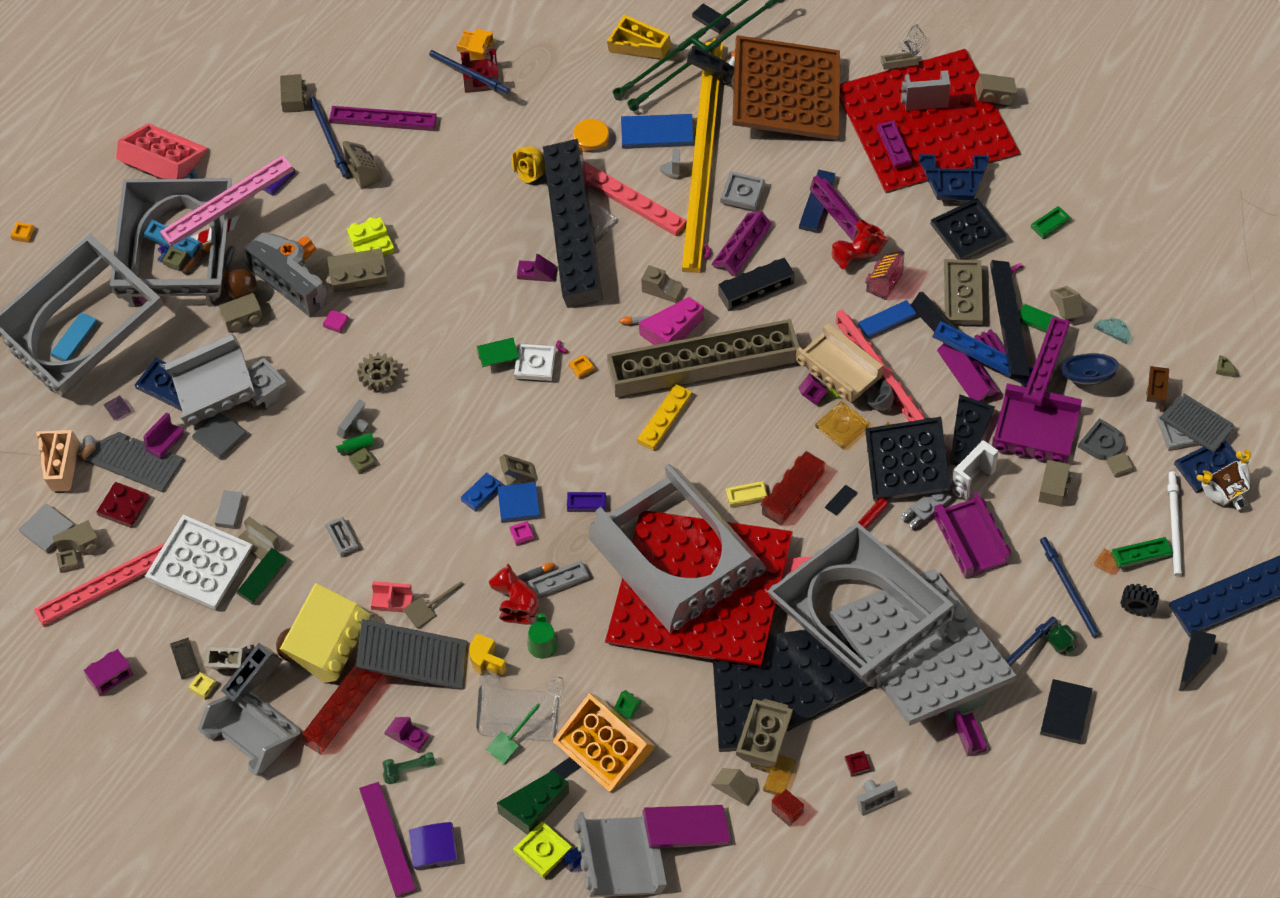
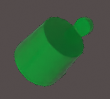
(542, 638)

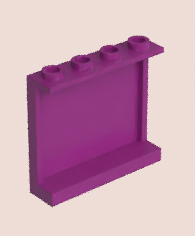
(1035, 430)

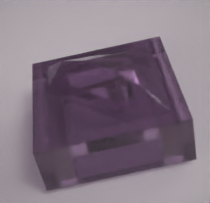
(116, 407)

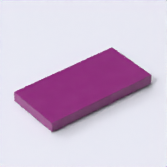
(686, 826)

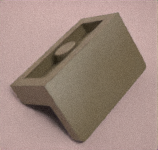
(260, 538)

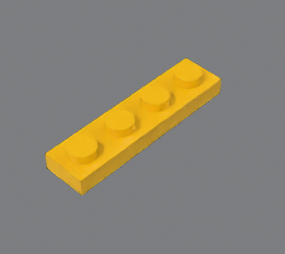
(664, 417)

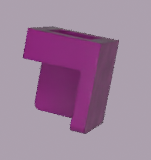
(812, 389)

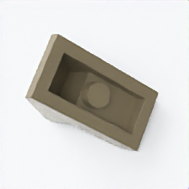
(516, 470)

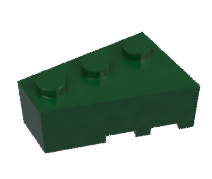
(534, 801)

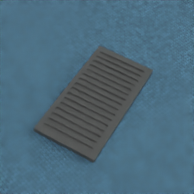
(411, 654)

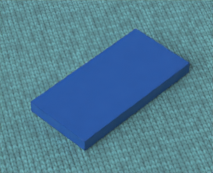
(657, 130)

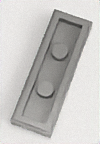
(559, 579)

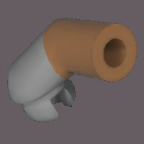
(89, 447)

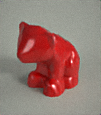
(867, 244)
(523, 599)

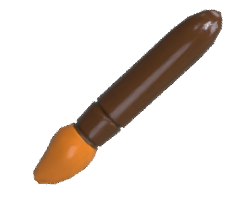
(197, 258)

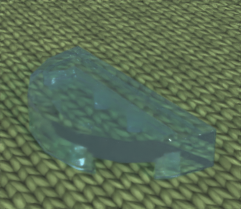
(1114, 328)

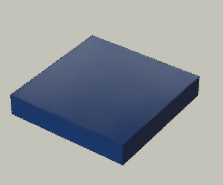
(518, 502)

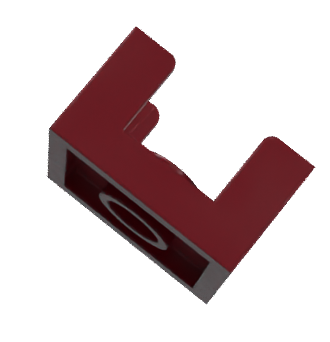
(486, 67)

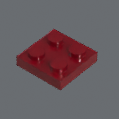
(123, 504)

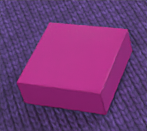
(335, 321)
(521, 533)

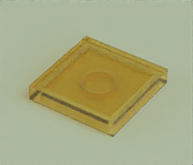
(842, 425)

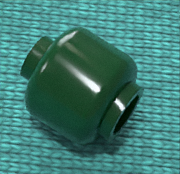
(1062, 638)

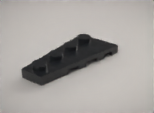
(970, 427)

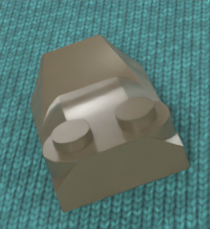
(764, 732)

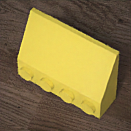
(324, 633)

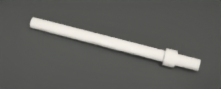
(1173, 492)

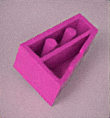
(673, 322)

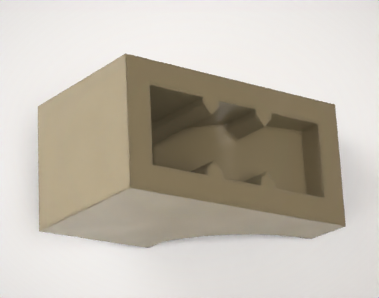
(659, 284)
(1067, 302)
(78, 537)
(224, 658)

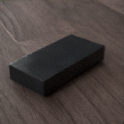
(707, 15)

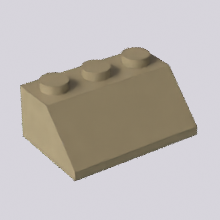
(357, 270)

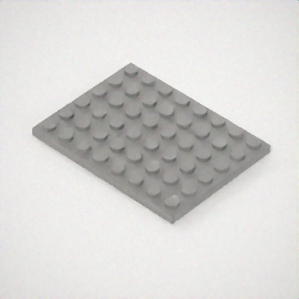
(938, 670)

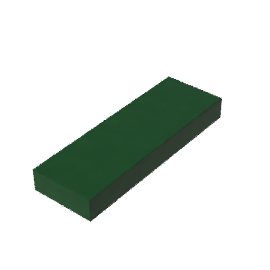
(261, 576)

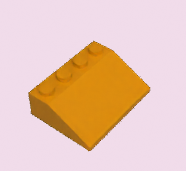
(603, 742)

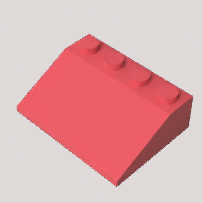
(159, 152)

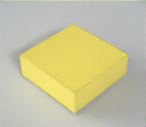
(202, 685)

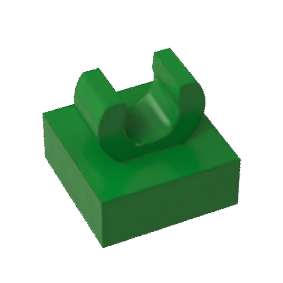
(627, 704)

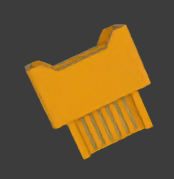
(475, 43)

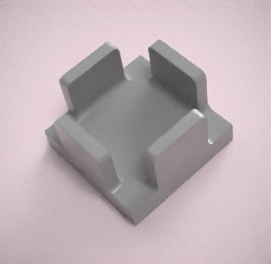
(266, 383)

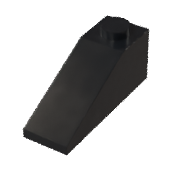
(1198, 655)
(252, 672)

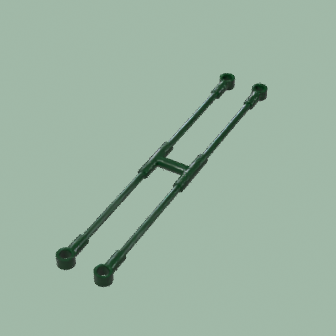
(633, 104)

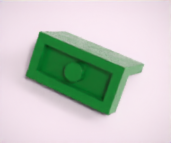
(497, 352)

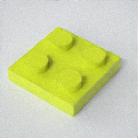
(542, 849)

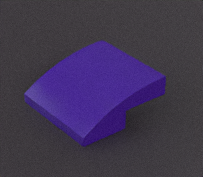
(433, 845)

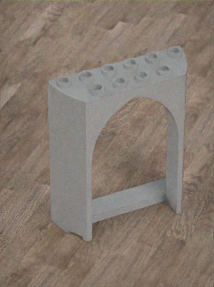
(150, 200)
(29, 312)
(863, 558)
(671, 597)

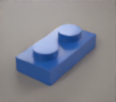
(480, 491)

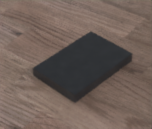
(1066, 711)

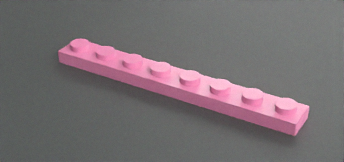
(226, 201)

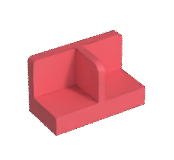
(391, 596)

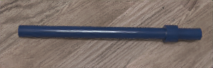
(493, 84)
(339, 160)
(1052, 556)
(1040, 632)

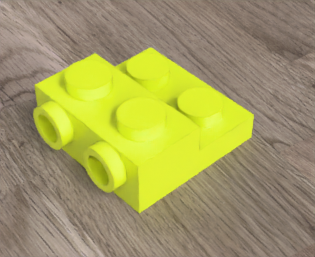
(370, 236)

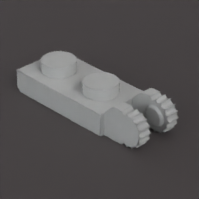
(924, 508)

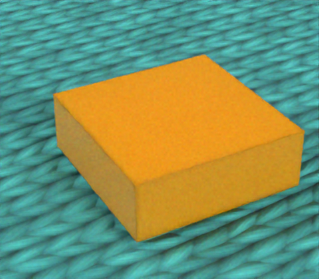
(22, 232)
(581, 366)

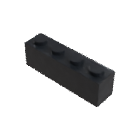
(756, 283)

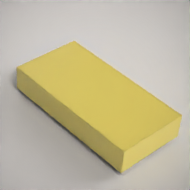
(746, 494)

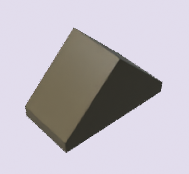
(735, 784)

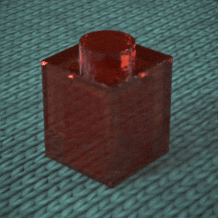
(787, 807)

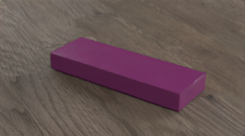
(894, 144)

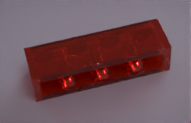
(792, 488)

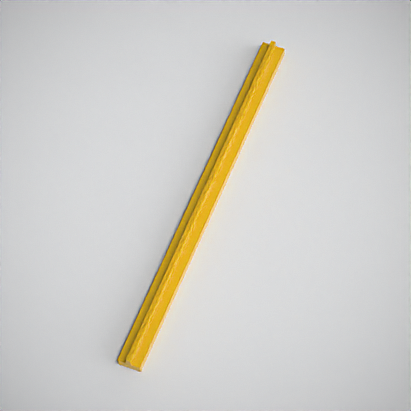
(701, 169)

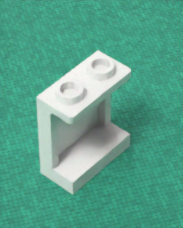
(981, 458)

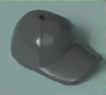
(880, 395)

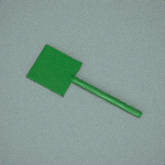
(503, 746)

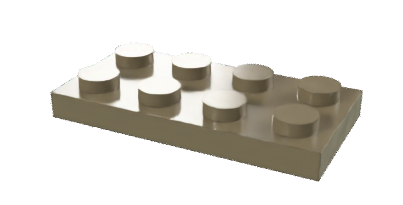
(963, 291)

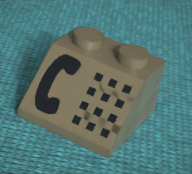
(361, 164)

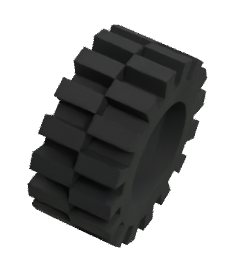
(1139, 600)

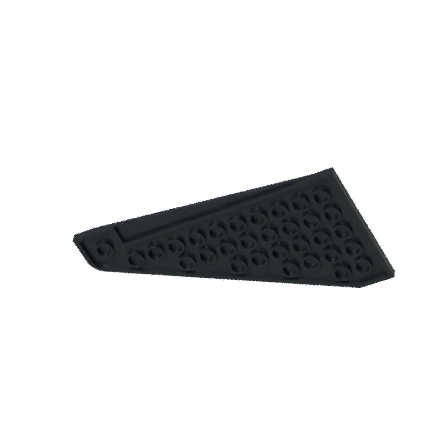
(793, 673)

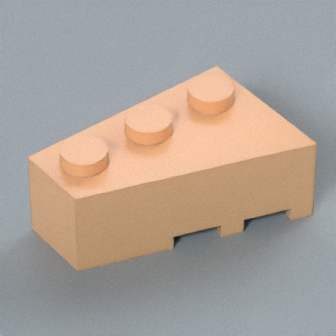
(58, 457)

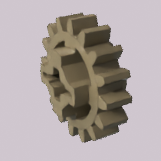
(377, 372)

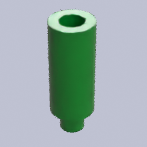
(356, 443)

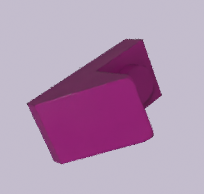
(536, 270)
(406, 733)

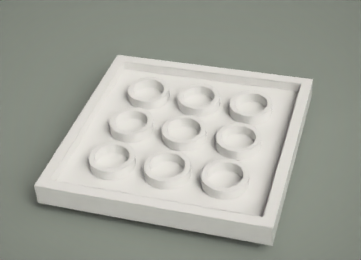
(198, 562)

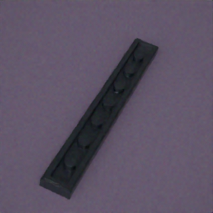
(1009, 320)

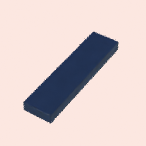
(814, 209)

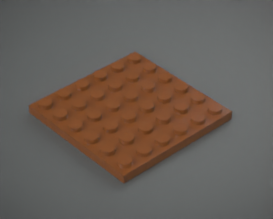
(786, 87)

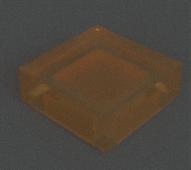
(1105, 562)

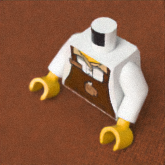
(1229, 482)

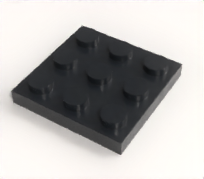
(968, 229)

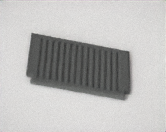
(1197, 422)

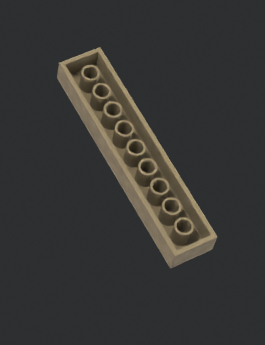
(702, 357)

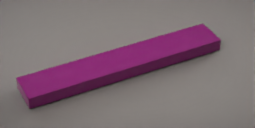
(383, 118)
(1046, 361)
(387, 839)

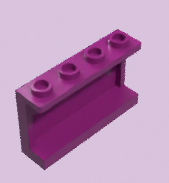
(972, 536)

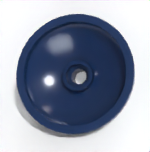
(1090, 368)

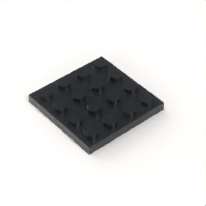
(907, 459)

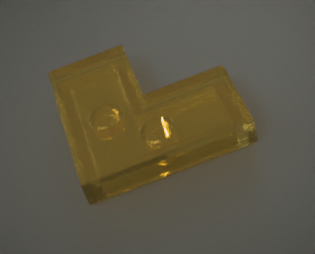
(778, 775)

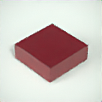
(857, 763)

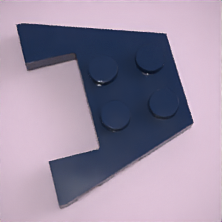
(954, 183)

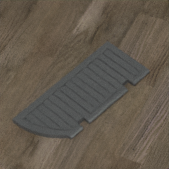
(133, 462)

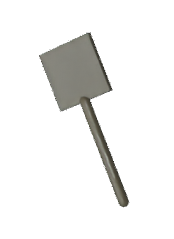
(420, 611)

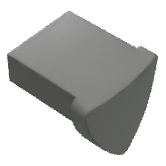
(672, 168)

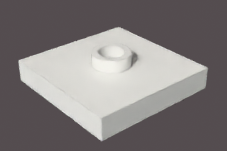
(535, 362)

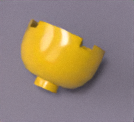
(528, 163)

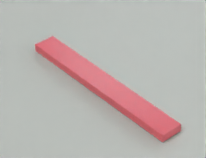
(96, 587)

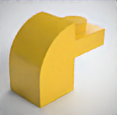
(482, 658)

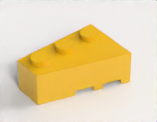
(638, 39)

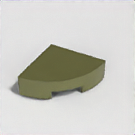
(1225, 368)

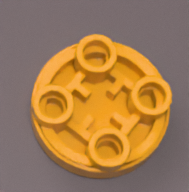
(591, 134)

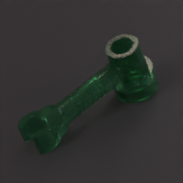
(391, 770)

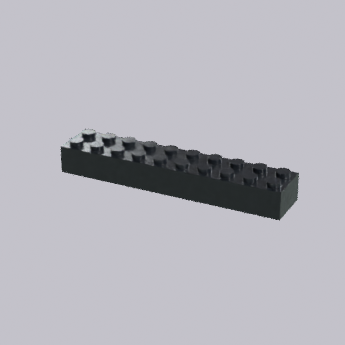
(572, 223)

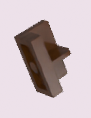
(1158, 386)

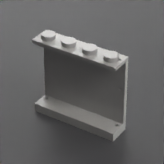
(211, 379)
(618, 857)

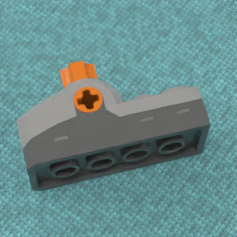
(284, 268)

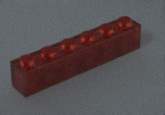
(339, 708)

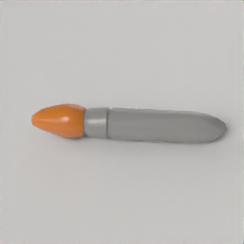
(632, 320)

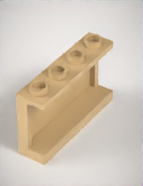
(840, 363)

